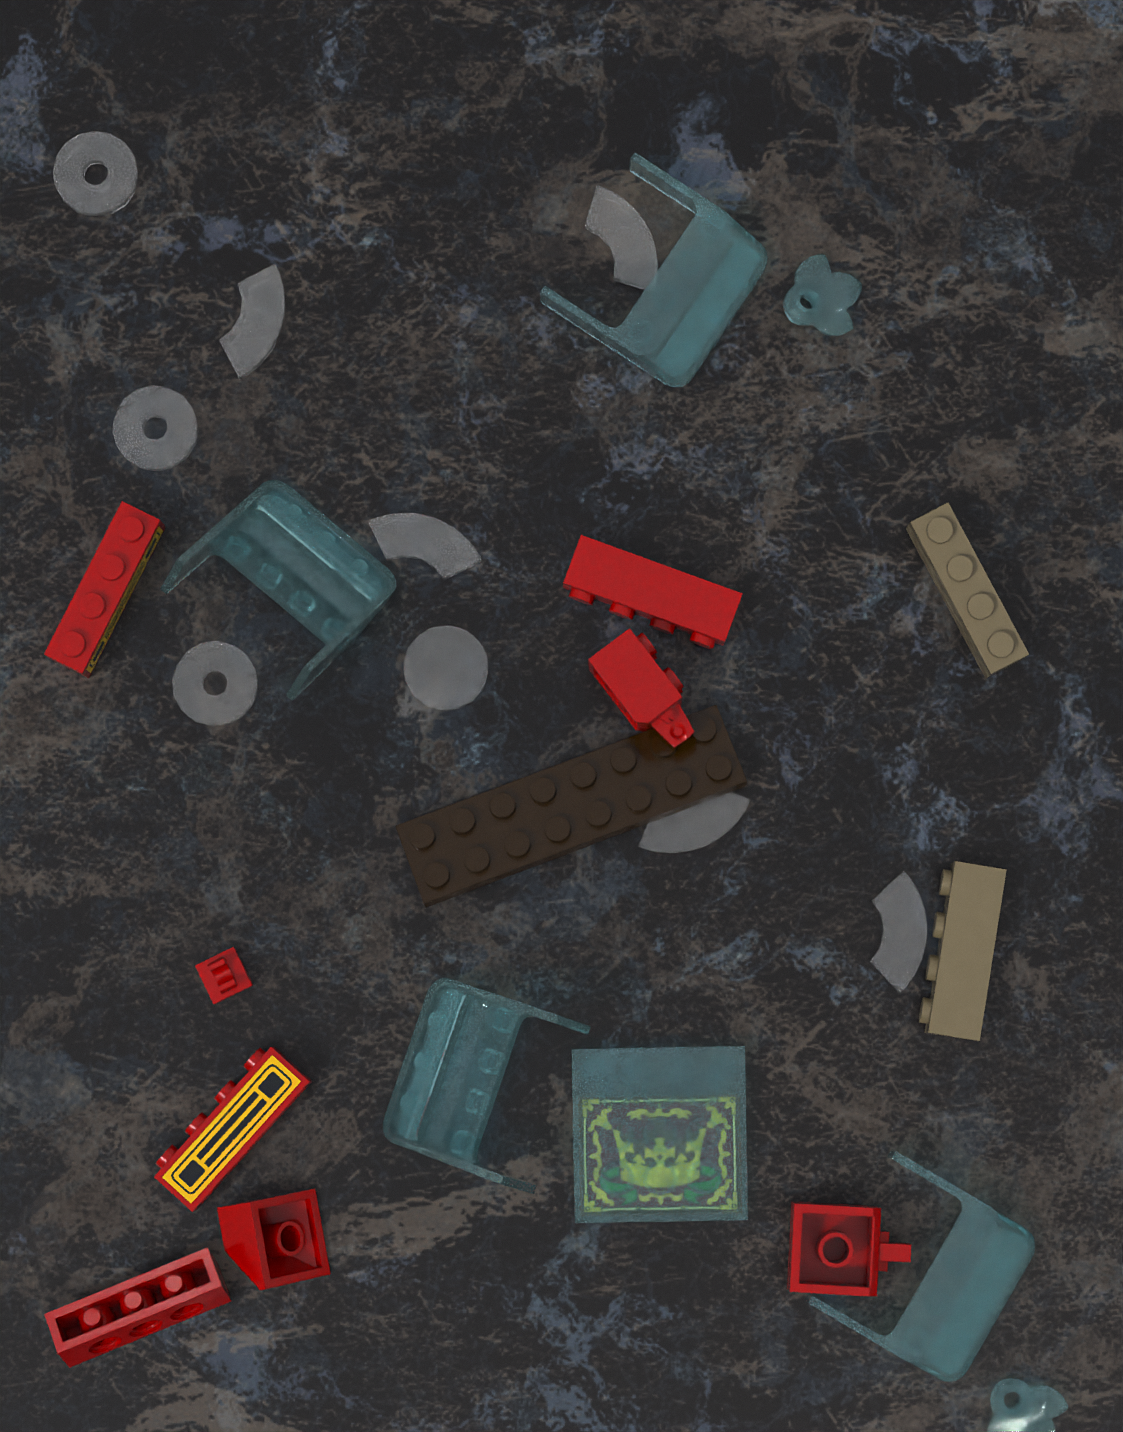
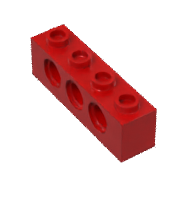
(137, 1307)

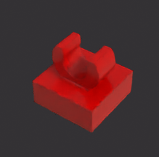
(224, 975)

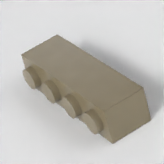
(967, 590)
(964, 950)

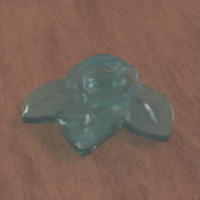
(826, 292)
(1031, 1414)

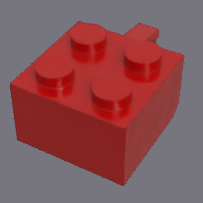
(641, 688)
(839, 1249)

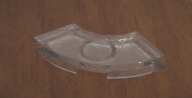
(626, 237)
(258, 322)
(424, 539)
(694, 826)
(903, 932)

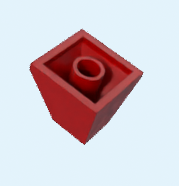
(276, 1238)

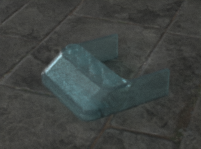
(688, 296)
(299, 564)
(456, 1074)
(960, 1289)

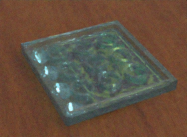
(659, 1134)

